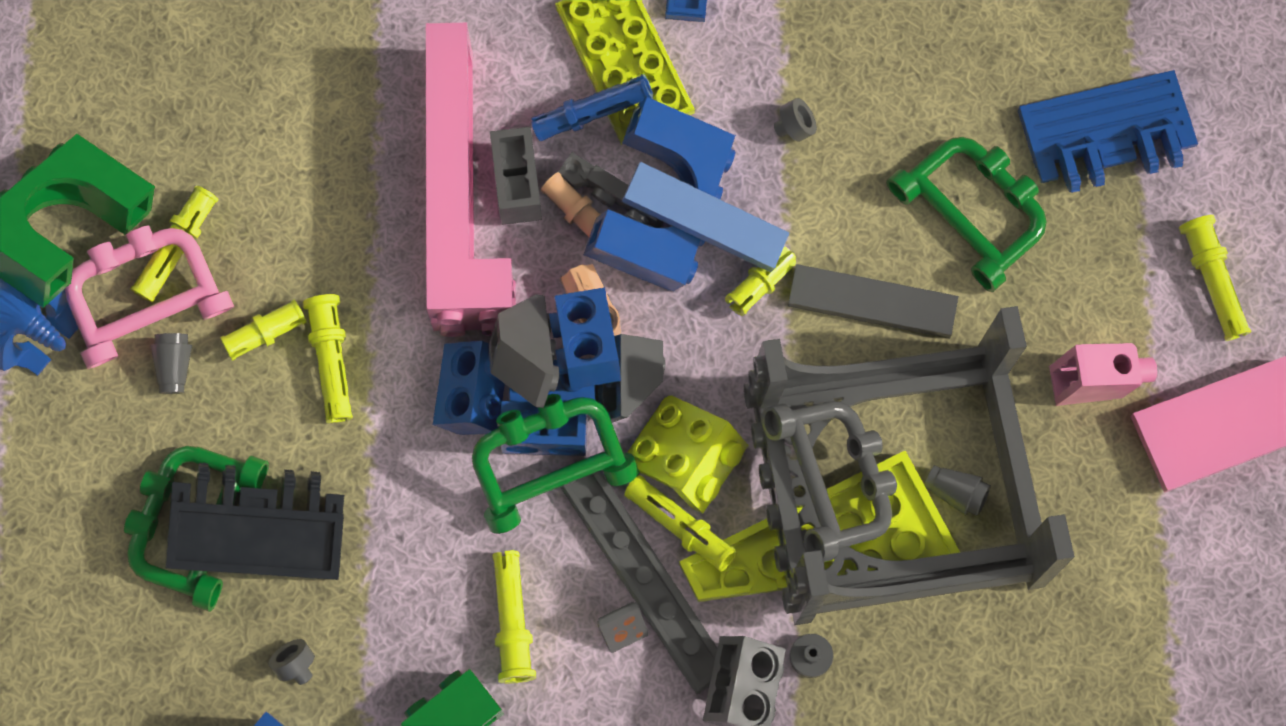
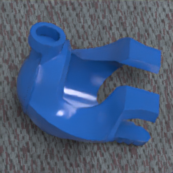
(24, 317)

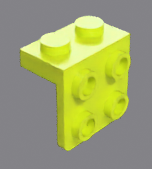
(688, 451)

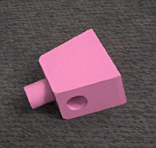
(1099, 373)

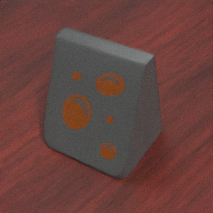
(622, 627)

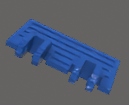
(1105, 126)

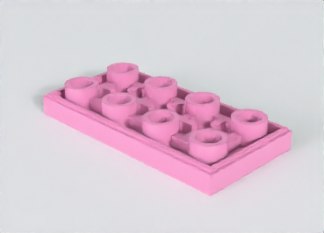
(1216, 425)

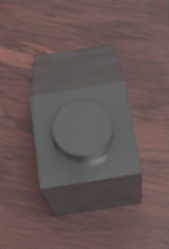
(640, 371)

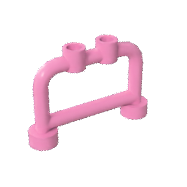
(141, 243)

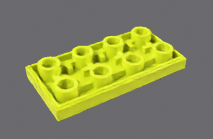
(620, 44)

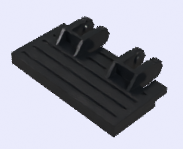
(255, 533)

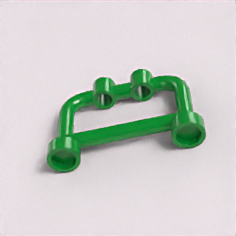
(992, 164)
(513, 429)
(158, 487)

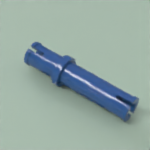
(583, 111)

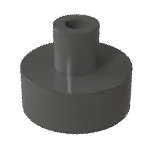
(796, 120)
(293, 661)
(805, 664)

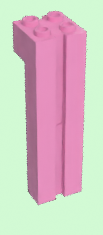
(460, 289)

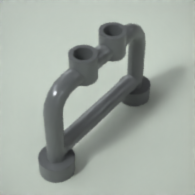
(783, 422)

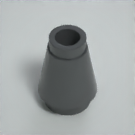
(171, 361)
(958, 489)

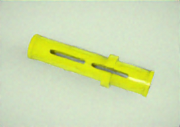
(165, 259)
(716, 551)

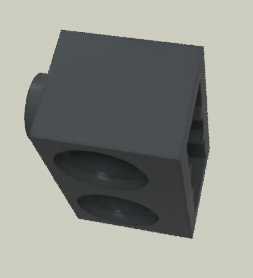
(515, 175)
(738, 683)

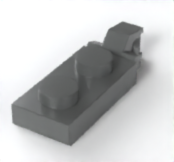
(606, 187)

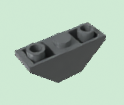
(523, 351)

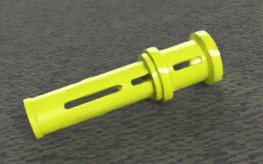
(1210, 259)
(327, 340)
(513, 636)

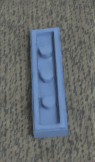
(705, 217)

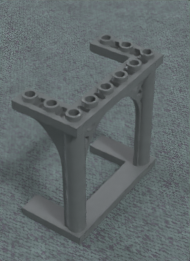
(1040, 547)

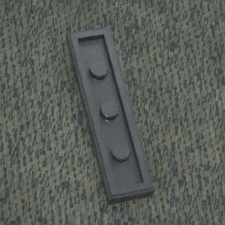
(873, 301)

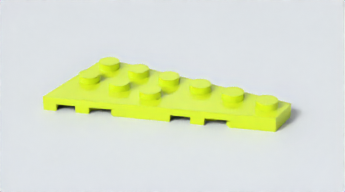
(913, 534)

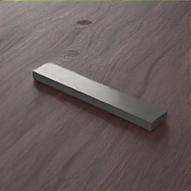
(644, 578)

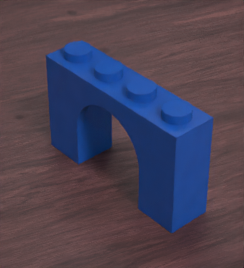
(699, 158)

